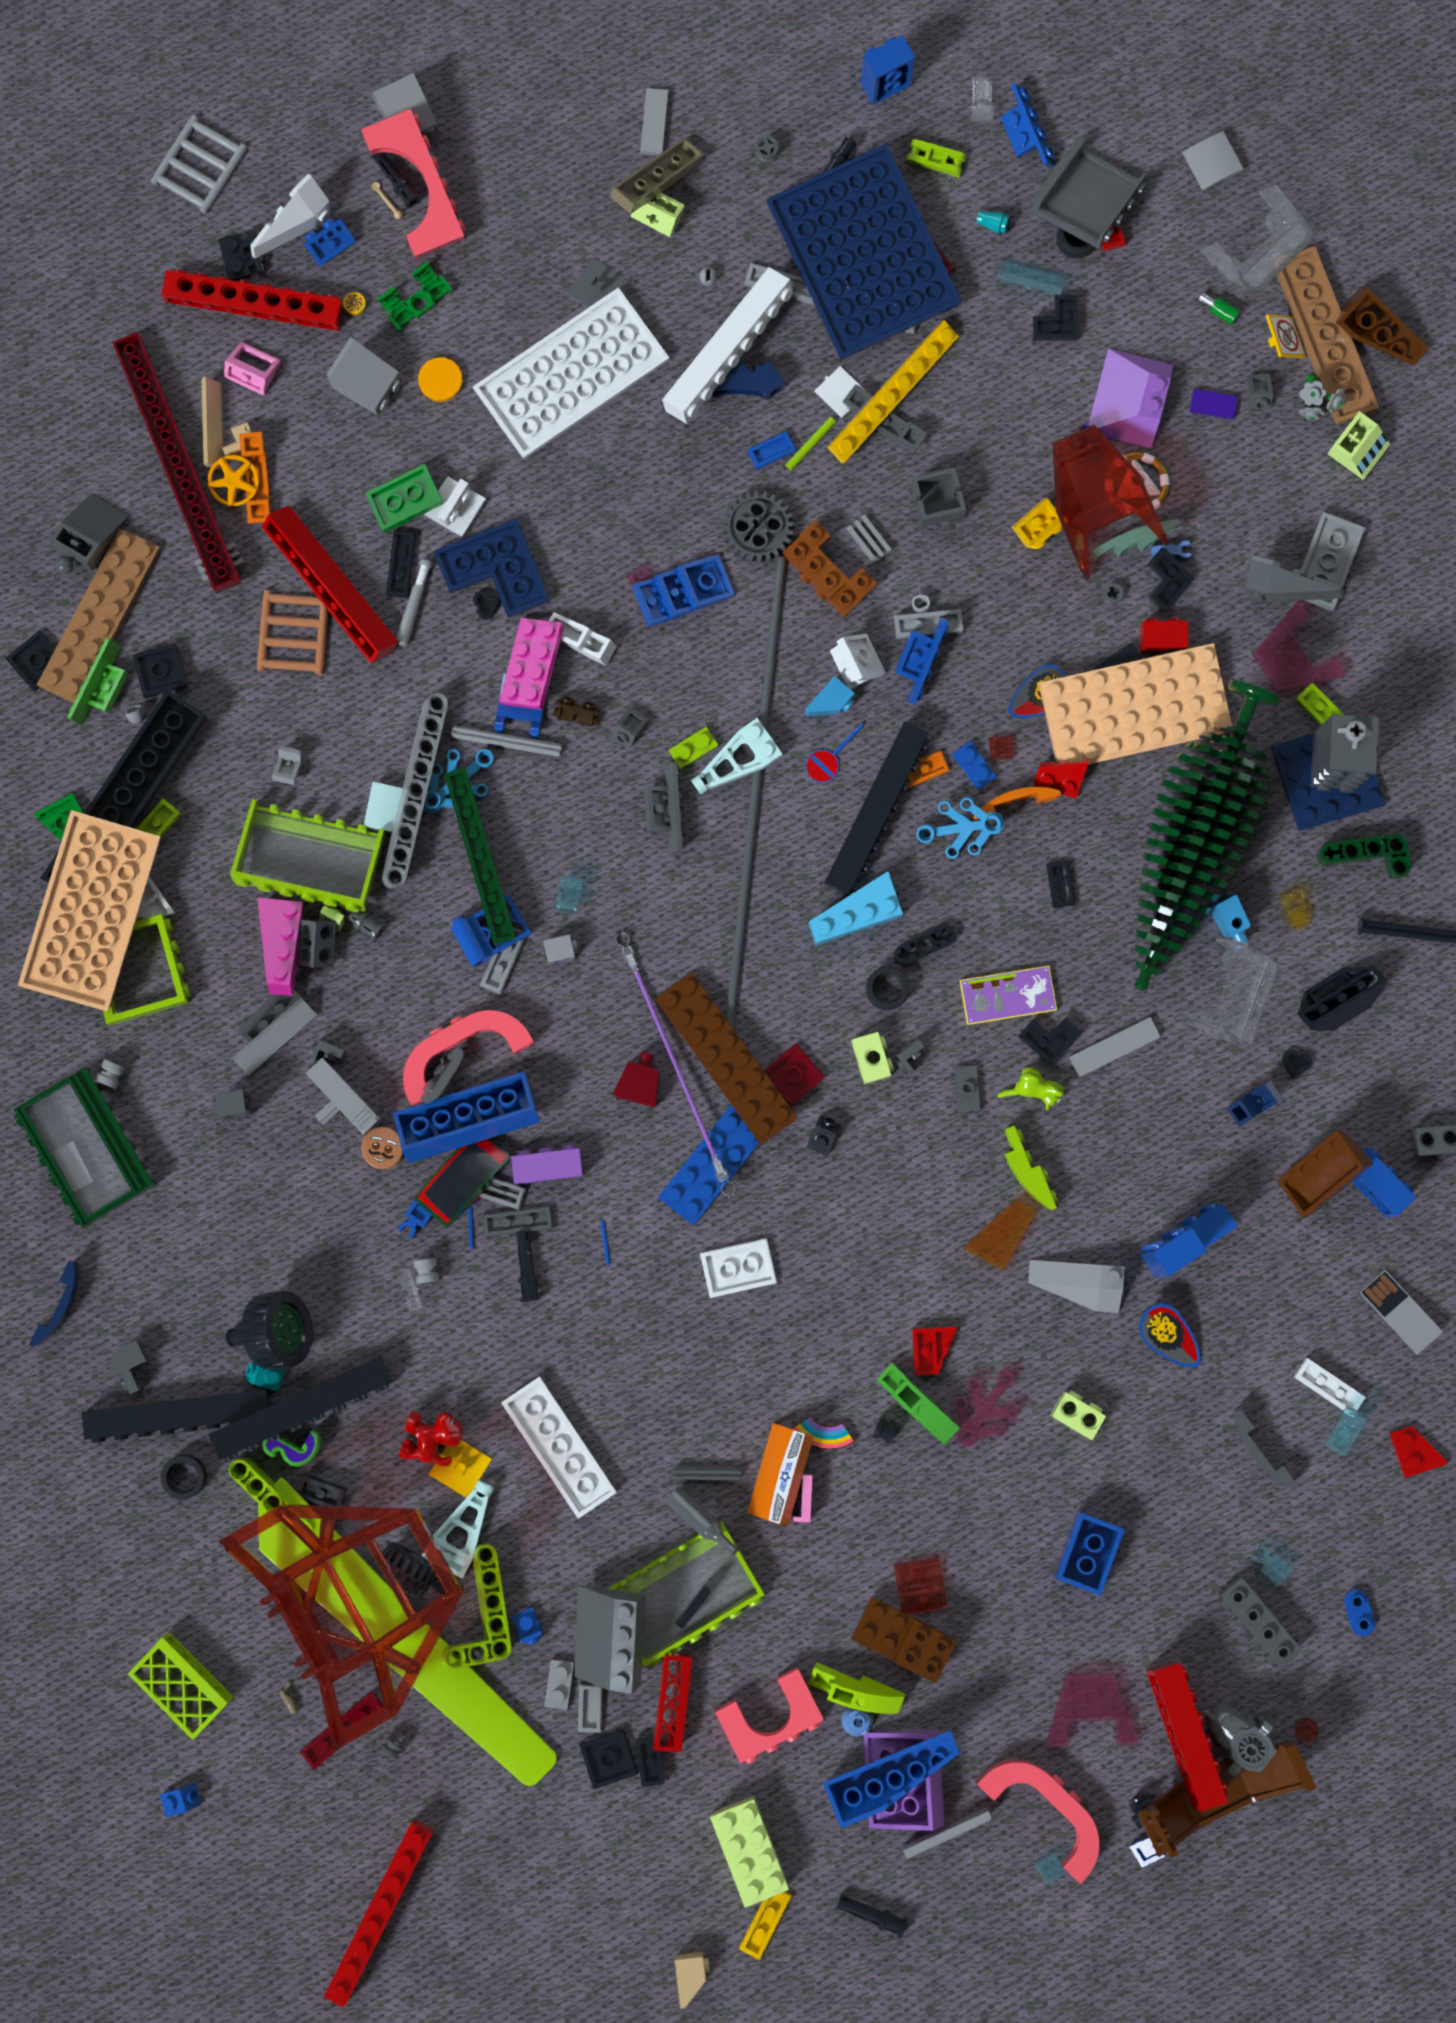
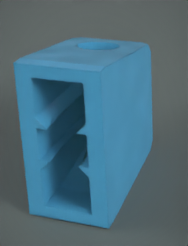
(1224, 911)

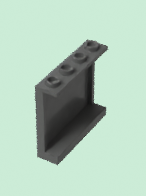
(1087, 195)

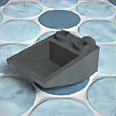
(89, 531)

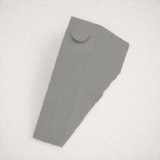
(1085, 1284)

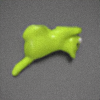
(1032, 1085)

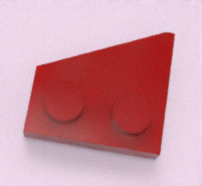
(1062, 776)
(930, 1348)
(1414, 1452)

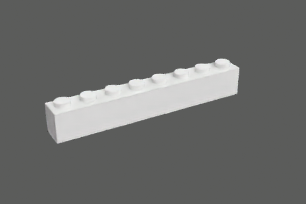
(728, 345)

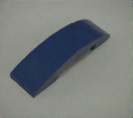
(70, 1278)

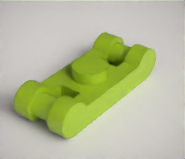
(935, 158)

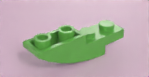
(918, 1404)

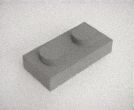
(559, 1684)

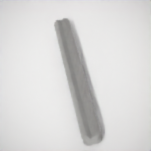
(507, 741)

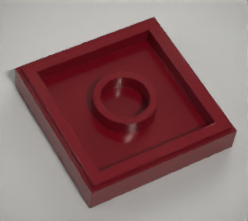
(794, 1074)

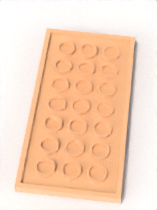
(1136, 706)
(89, 911)

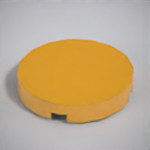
(440, 379)

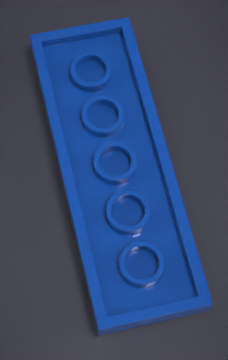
(695, 1183)

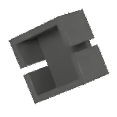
(936, 497)

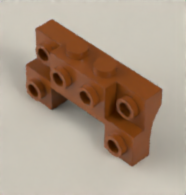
(823, 575)

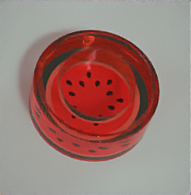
(1306, 1729)

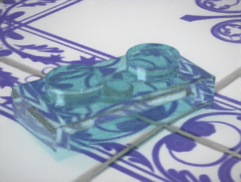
(1345, 1430)

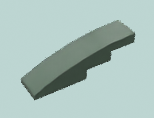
(1140, 537)

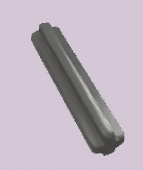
(707, 1473)

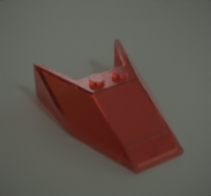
(1096, 489)

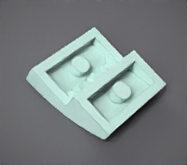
(383, 807)

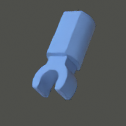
(1174, 550)

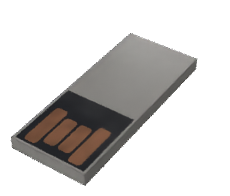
(1401, 1312)

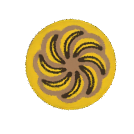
(354, 303)

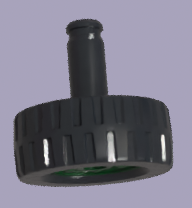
(274, 1330)

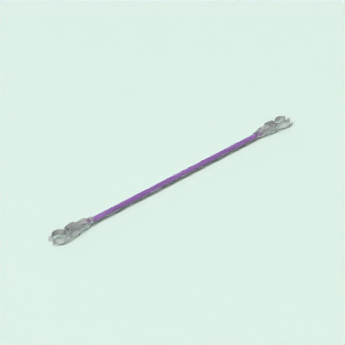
(720, 1171)

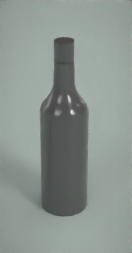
(699, 1518)

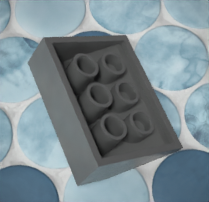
(609, 1638)

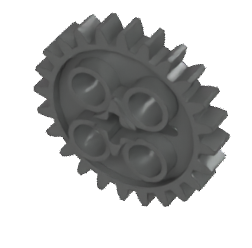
(773, 538)

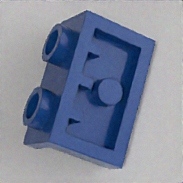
(328, 241)

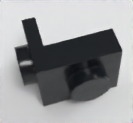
(823, 1135)
(1138, 1802)

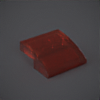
(921, 1596)

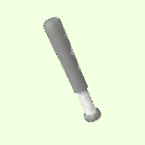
(409, 617)

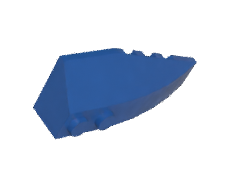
(887, 1779)

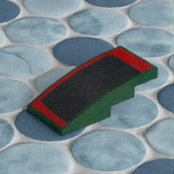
(461, 1180)

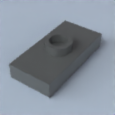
(966, 1089)

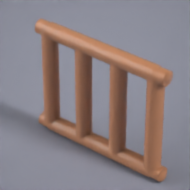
(265, 641)

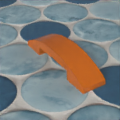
(254, 451)
(1041, 795)

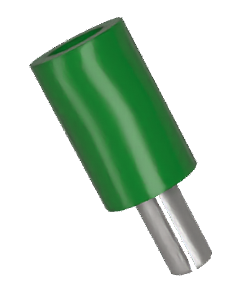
(1221, 308)

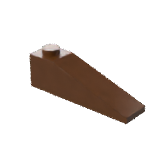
(1374, 324)

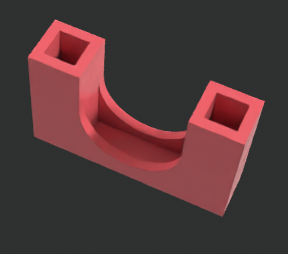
(749, 1742)

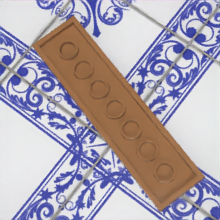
(1326, 343)
(99, 613)

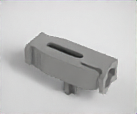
(342, 1098)

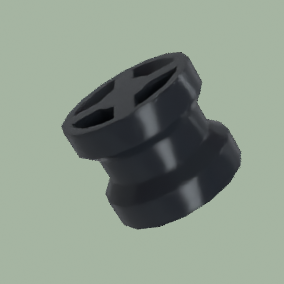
(885, 1430)

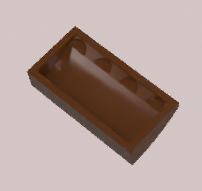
(1324, 1173)

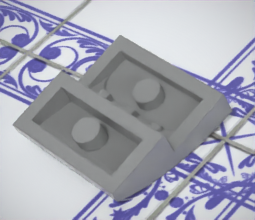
(1213, 161)

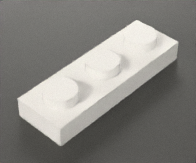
(1328, 1385)

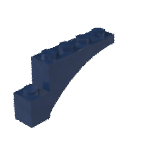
(762, 382)

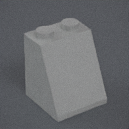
(402, 96)
(363, 377)

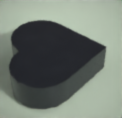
(486, 604)
(1295, 1062)

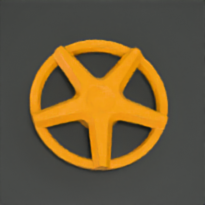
(233, 480)

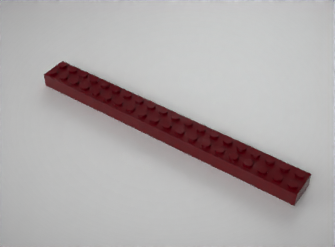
(176, 462)

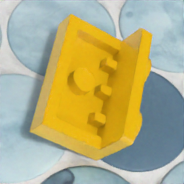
(1038, 525)

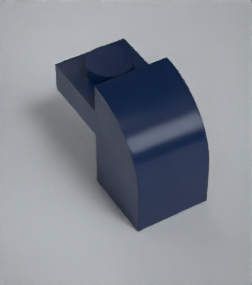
(1254, 1103)

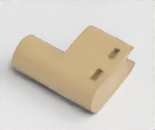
(235, 448)

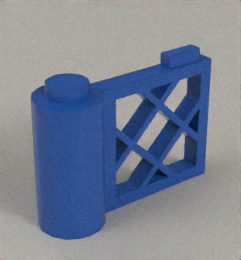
(475, 943)

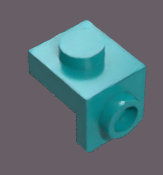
(265, 1378)

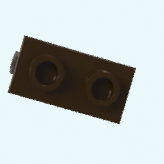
(568, 708)

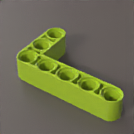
(487, 1615)

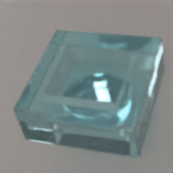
(1050, 1868)

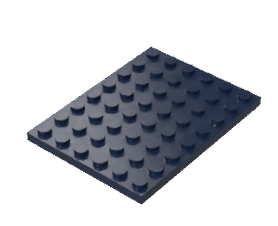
(863, 251)

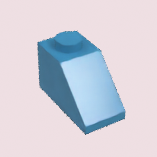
(831, 700)

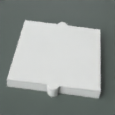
(835, 390)

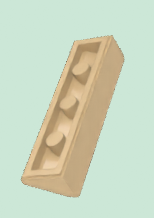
(212, 422)

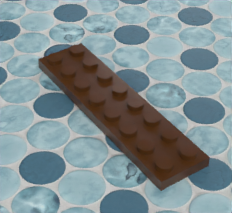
(726, 1059)

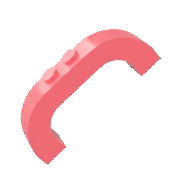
(459, 1031)
(1009, 1772)

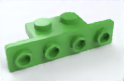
(101, 684)

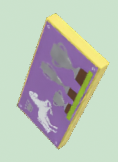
(1008, 995)

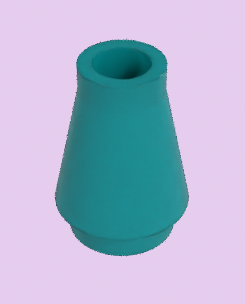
(995, 221)

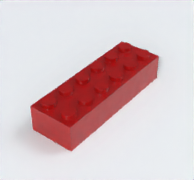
(1187, 1736)

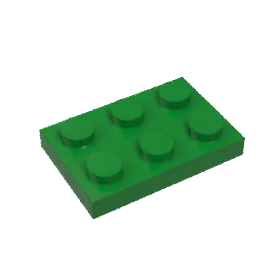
(404, 498)

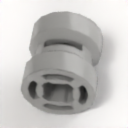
(110, 1074)
(426, 1270)

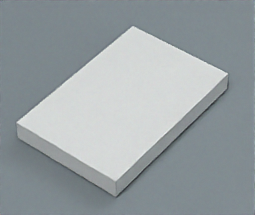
(738, 1268)

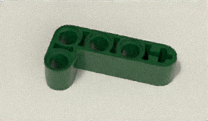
(1363, 854)

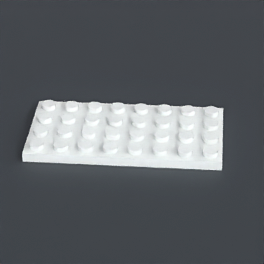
(571, 373)

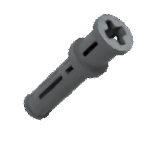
(363, 921)

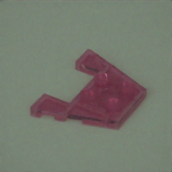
(1285, 660)
(1090, 1699)

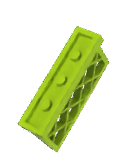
(190, 1668)

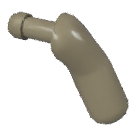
(289, 1701)

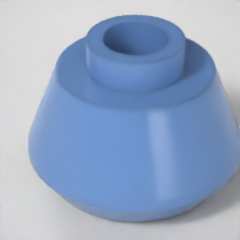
(860, 1729)

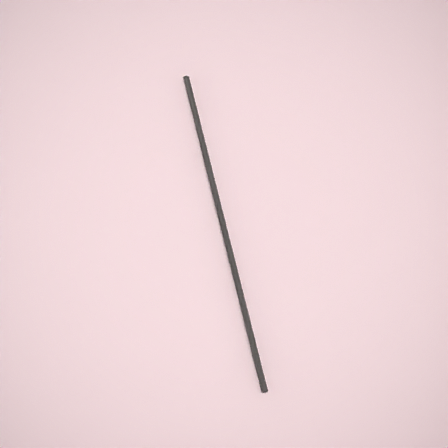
(755, 794)

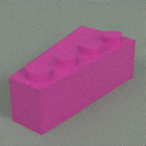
(280, 942)

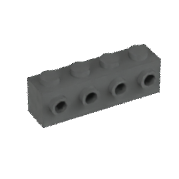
(1260, 1622)

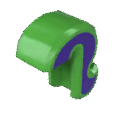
(293, 1453)

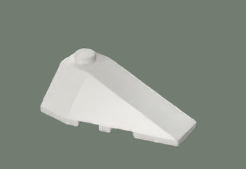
(300, 215)

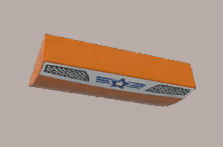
(780, 1474)

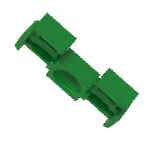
(434, 291)

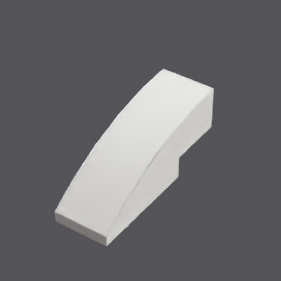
(584, 640)

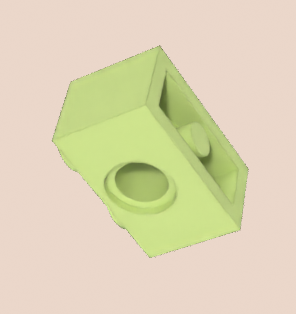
(869, 1071)

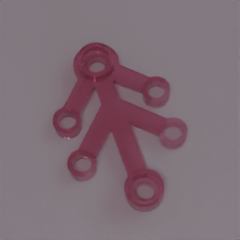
(982, 1411)

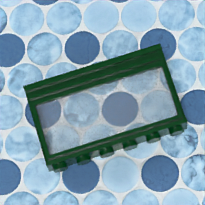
(83, 1148)

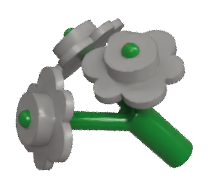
(1313, 396)

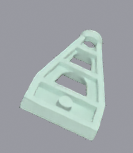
(760, 743)
(460, 1559)

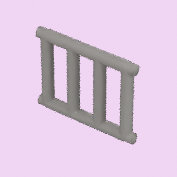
(215, 186)

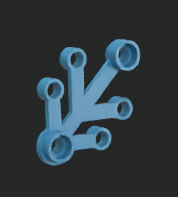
(440, 794)
(964, 827)

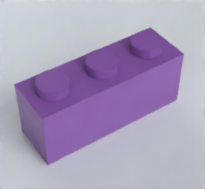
(547, 1165)

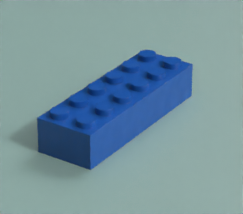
(466, 1117)

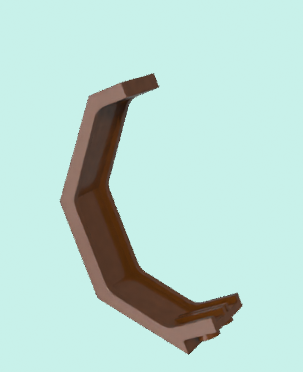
(1172, 1818)

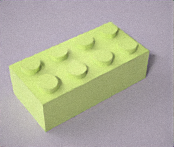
(749, 1851)

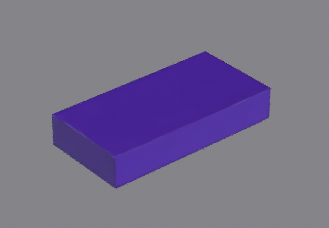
(1213, 404)

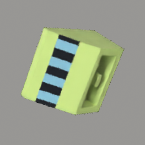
(1360, 446)

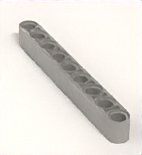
(416, 803)

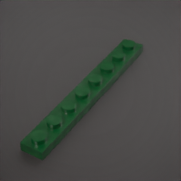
(480, 856)

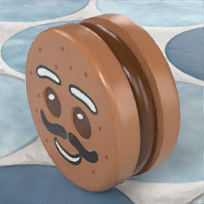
(382, 1148)

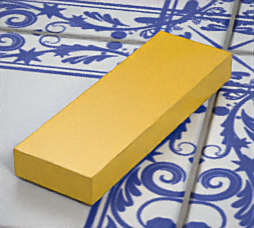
(764, 1925)

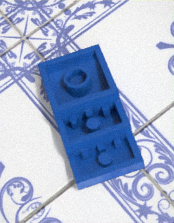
(683, 590)

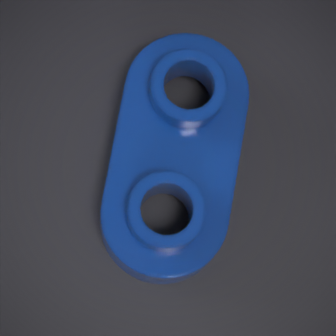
(1359, 1613)

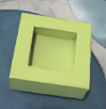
(333, 915)

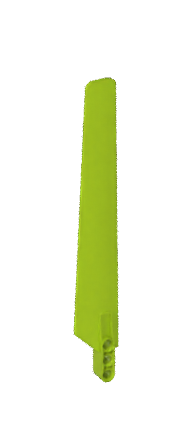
(455, 1692)

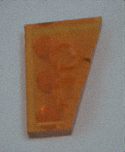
(1001, 1236)

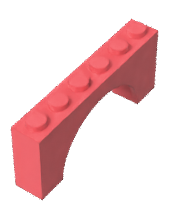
(402, 137)

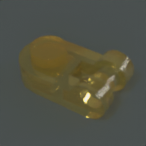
(1297, 917)

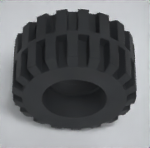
(409, 1568)

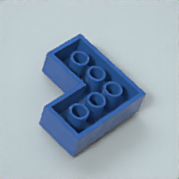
(1187, 1242)

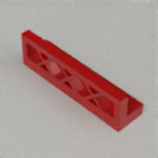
(678, 1703)

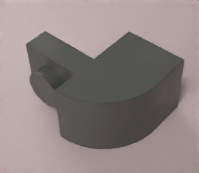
(125, 1361)

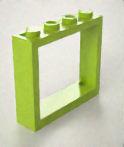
(176, 968)

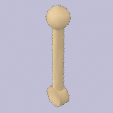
(376, 187)

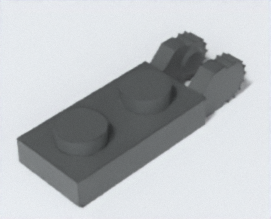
(443, 1074)

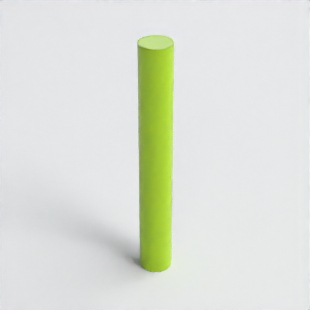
(813, 440)

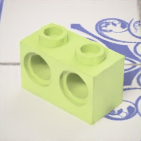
(1075, 1419)

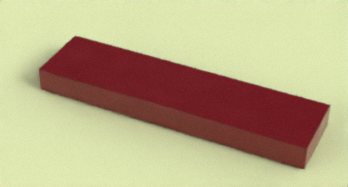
(322, 1747)

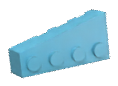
(863, 909)

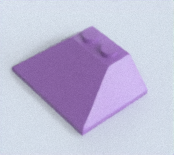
(1130, 397)

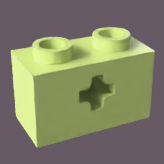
(660, 214)

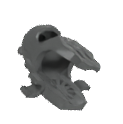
(1240, 1736)

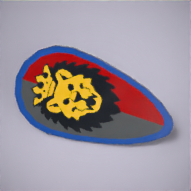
(1027, 699)
(1169, 1335)

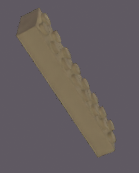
(657, 175)

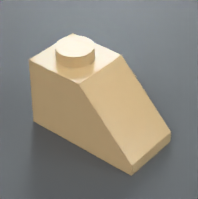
(691, 1975)

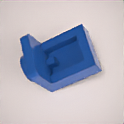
(180, 1800)

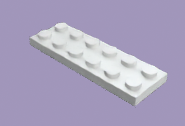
(559, 1447)

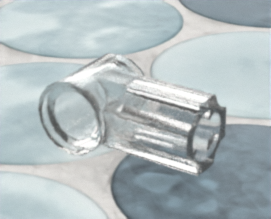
(982, 105)

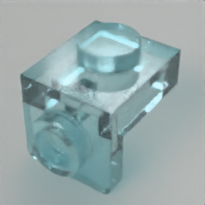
(569, 894)

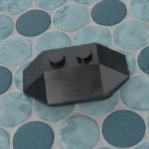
(1341, 997)

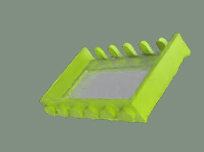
(307, 857)
(673, 1583)

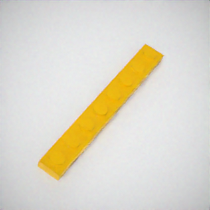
(892, 391)

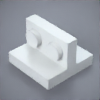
(459, 506)
(857, 660)

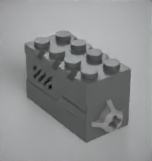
(1344, 752)

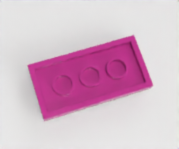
(531, 663)

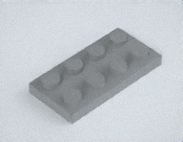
(1331, 553)

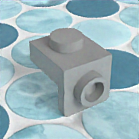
(287, 765)

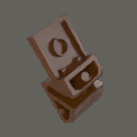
(904, 1639)

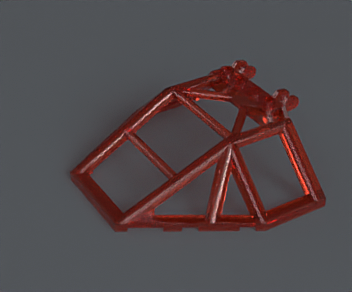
(305, 1627)

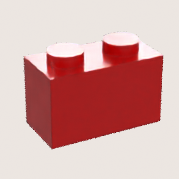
(1163, 635)

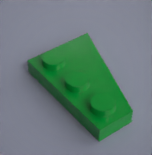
(57, 814)

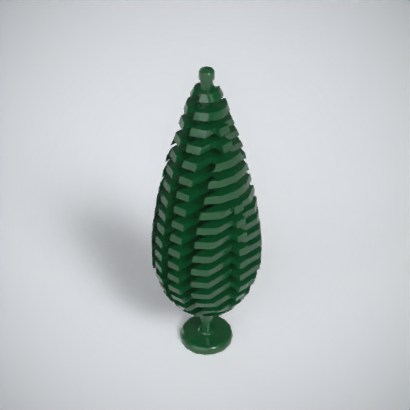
(1201, 828)

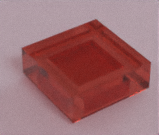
(1000, 748)

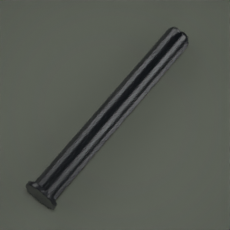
(1406, 931)

